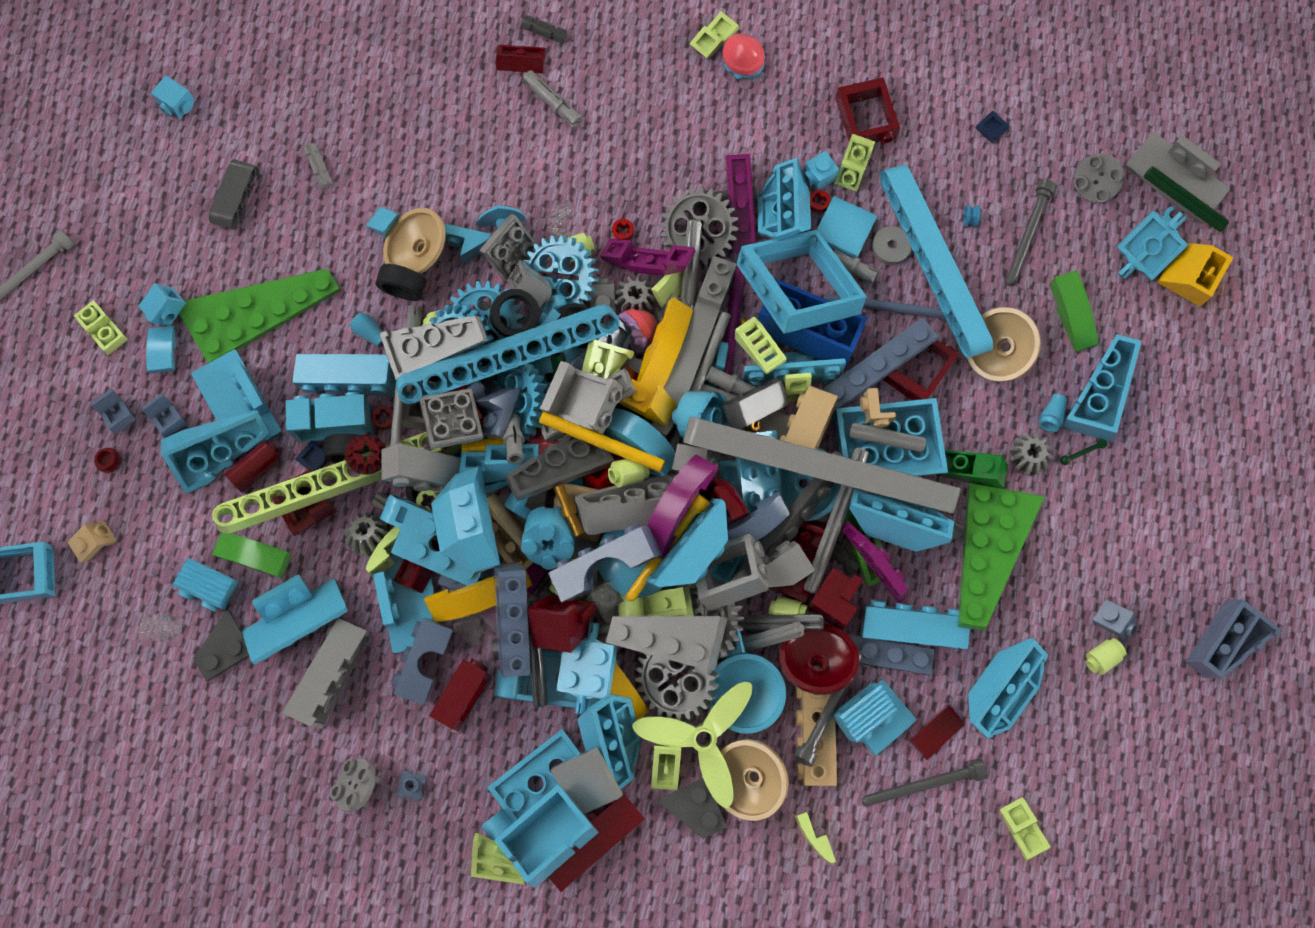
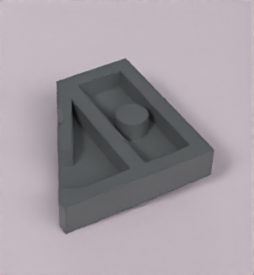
(222, 648)
(695, 808)

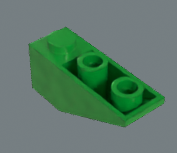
(976, 468)

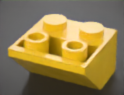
(1196, 272)

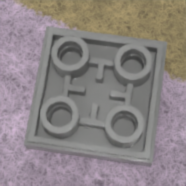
(507, 246)
(451, 418)
(587, 780)

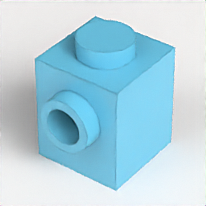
(172, 97)
(820, 171)
(161, 304)

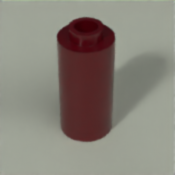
(253, 465)

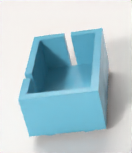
(327, 416)
(545, 836)

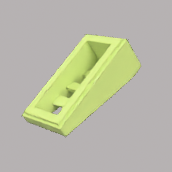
(758, 331)

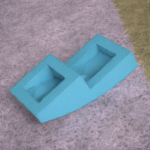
(160, 349)

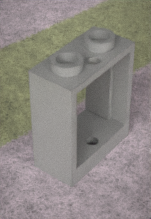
(742, 588)

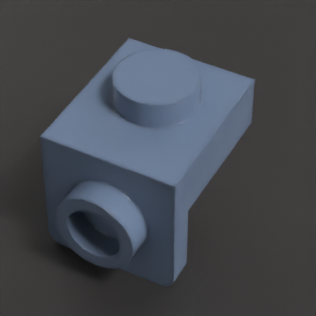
(113, 411)
(164, 415)
(1116, 620)

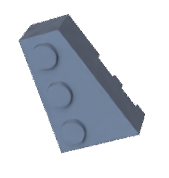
(1230, 639)

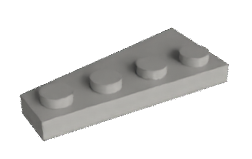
(431, 343)

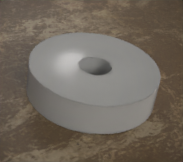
(886, 254)

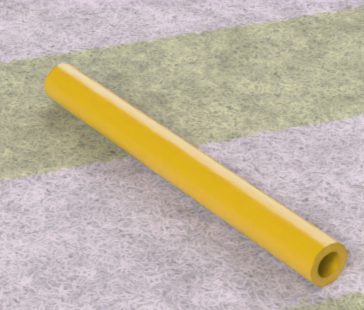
(602, 441)

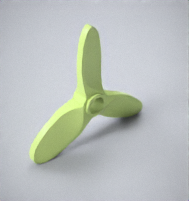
(678, 733)

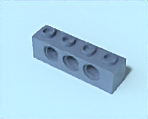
(512, 620)

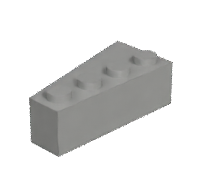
(621, 507)
(675, 638)
(327, 674)

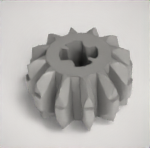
(640, 289)
(1041, 457)
(365, 533)

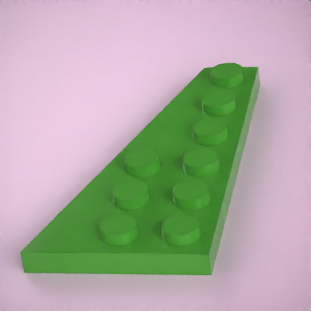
(244, 314)
(993, 538)

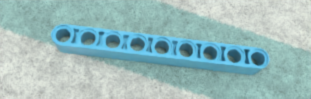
(936, 261)
(494, 351)

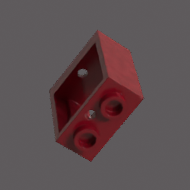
(864, 91)
(913, 390)
(461, 694)

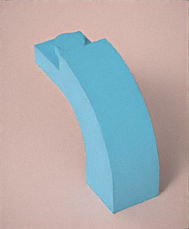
(641, 435)

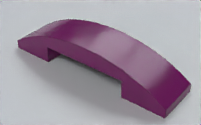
(647, 261)
(677, 500)

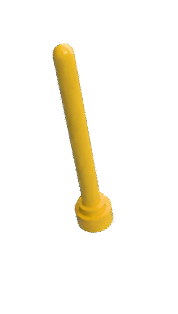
(698, 505)

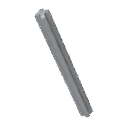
(832, 530)

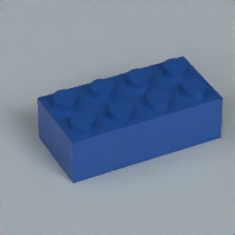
(822, 341)

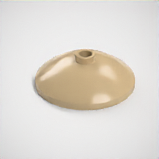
(415, 240)
(1013, 328)
(753, 797)

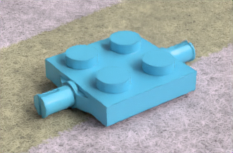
(1152, 245)
(588, 669)

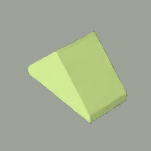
(666, 767)

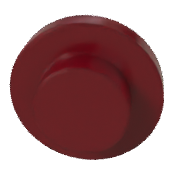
(107, 460)

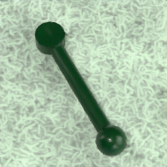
(1101, 443)

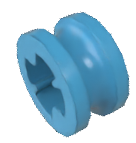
(971, 215)

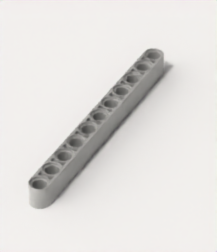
(821, 464)

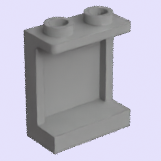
(582, 398)

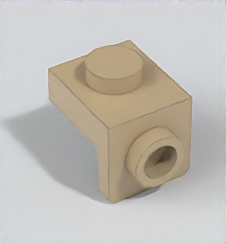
(870, 405)
(90, 540)

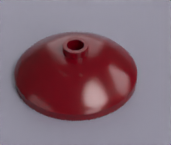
(826, 648)

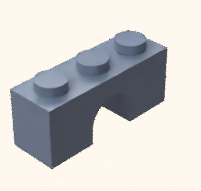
(413, 681)

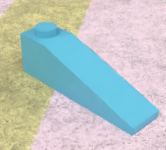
(207, 449)

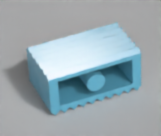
(205, 584)
(865, 713)

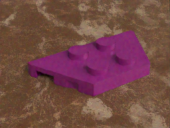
(878, 560)

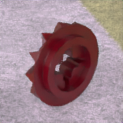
(356, 461)

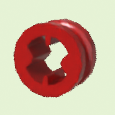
(814, 207)
(623, 223)
(377, 413)

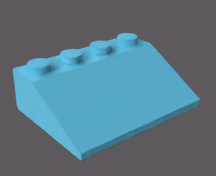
(912, 418)

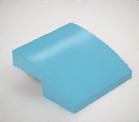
(846, 226)
(887, 734)

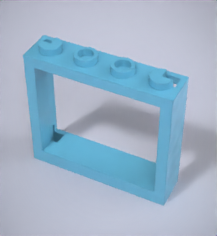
(751, 264)

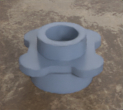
(405, 790)

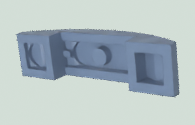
(760, 522)

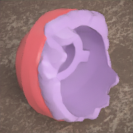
(643, 328)

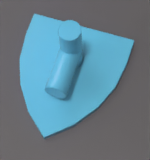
(497, 216)

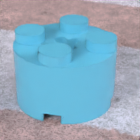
(702, 405)
(547, 537)

